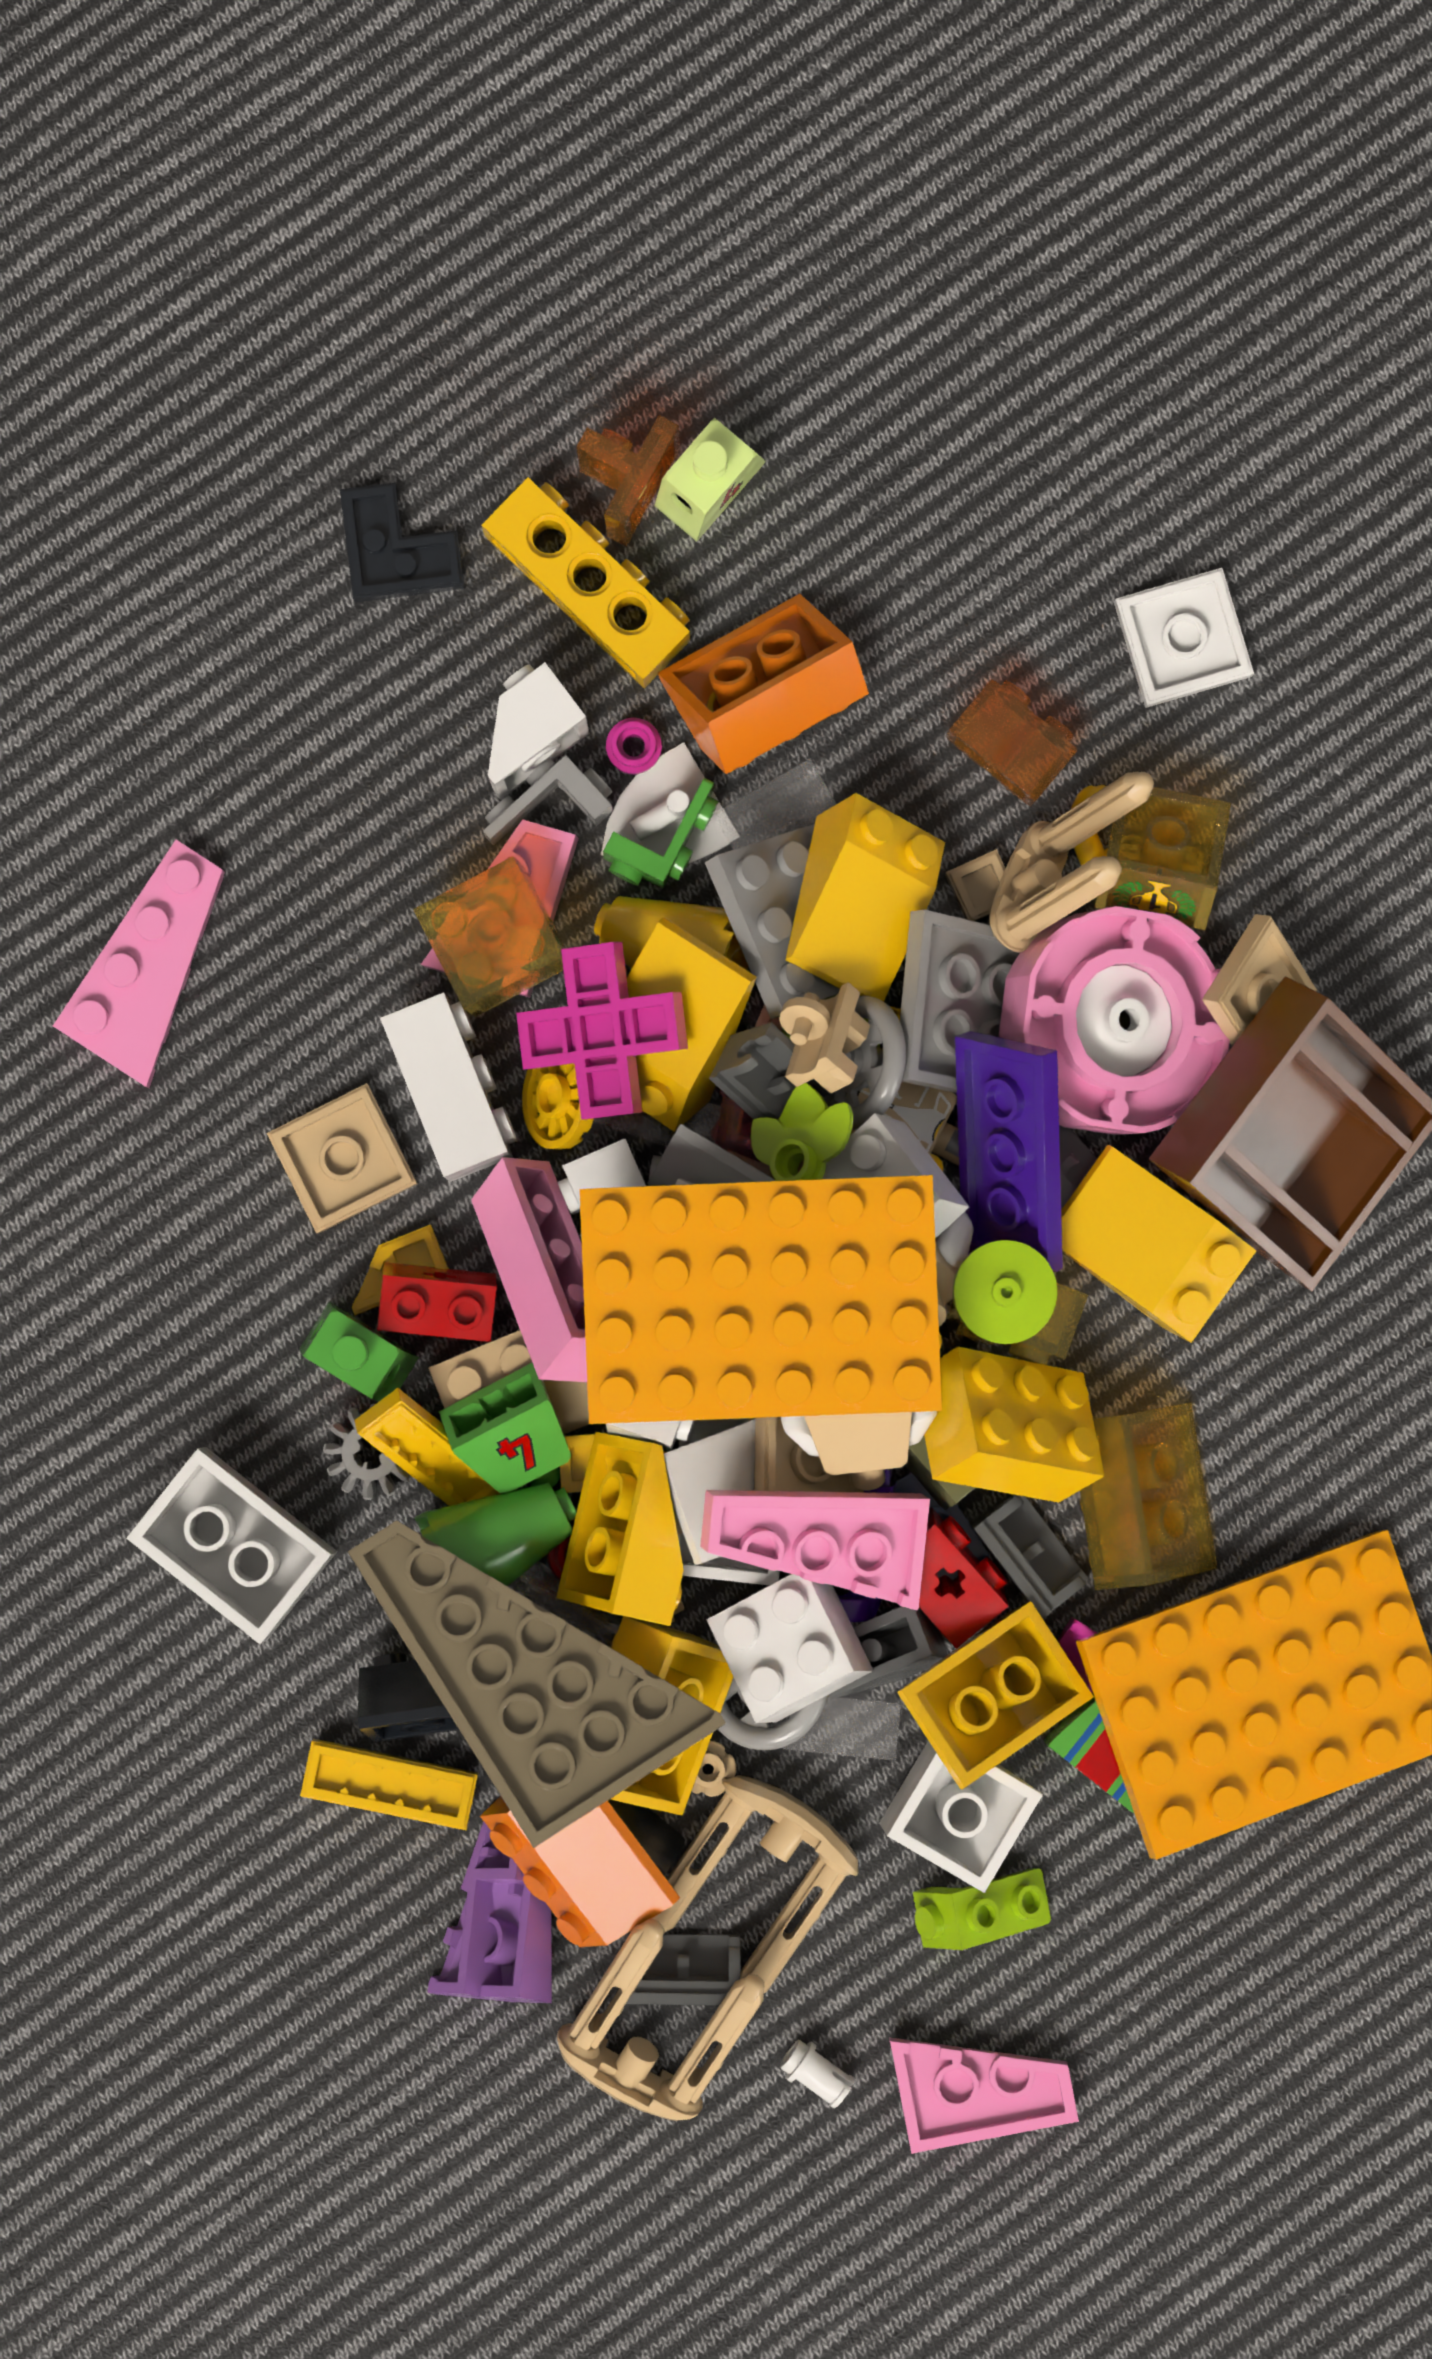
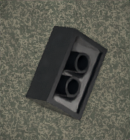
(399, 1701)

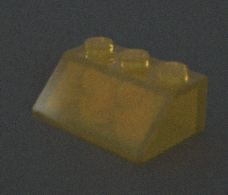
(1151, 1507)

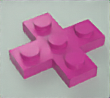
(602, 1030)

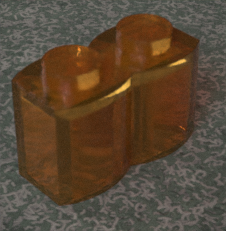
(1012, 740)

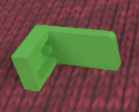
(634, 862)

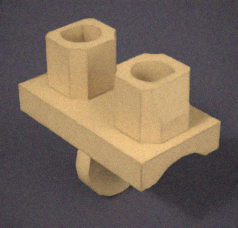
(821, 1036)

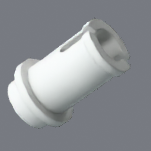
(816, 2073)

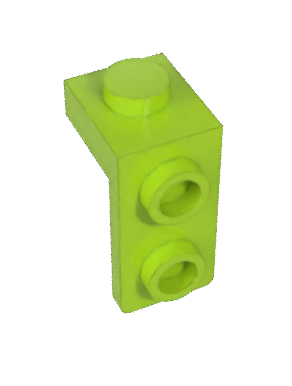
(970, 1918)

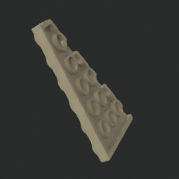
(534, 1697)

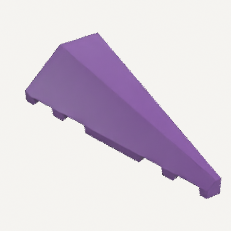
(501, 1937)

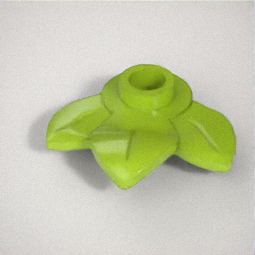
(803, 1132)

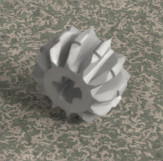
(349, 1450)

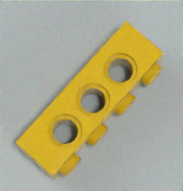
(638, 651)

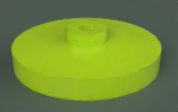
(1004, 1292)

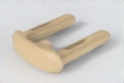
(1032, 885)
(791, 1825)
(628, 2074)

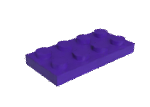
(1009, 1142)

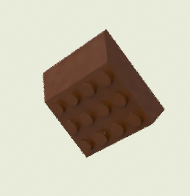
(1297, 1133)

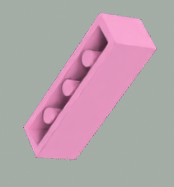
(537, 1263)

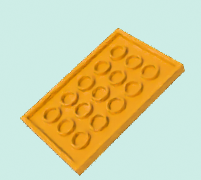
(760, 1299)
(1265, 1693)

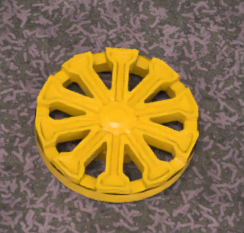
(555, 1096)

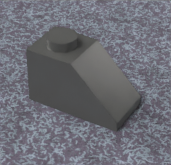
(896, 1647)

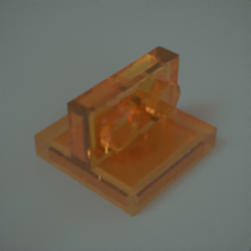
(631, 475)

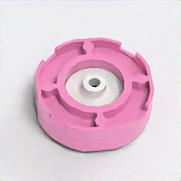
(1124, 1013)

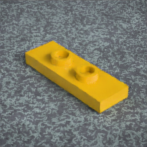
(420, 1448)
(389, 1784)

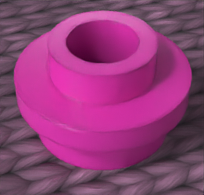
(633, 728)

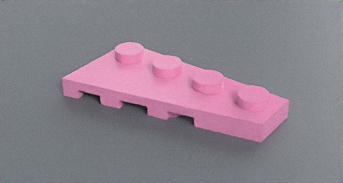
(137, 979)
(825, 1537)

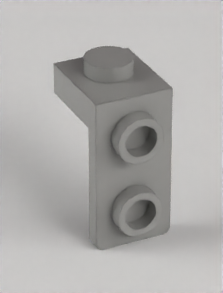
(584, 789)

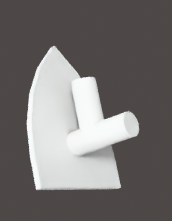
(657, 803)

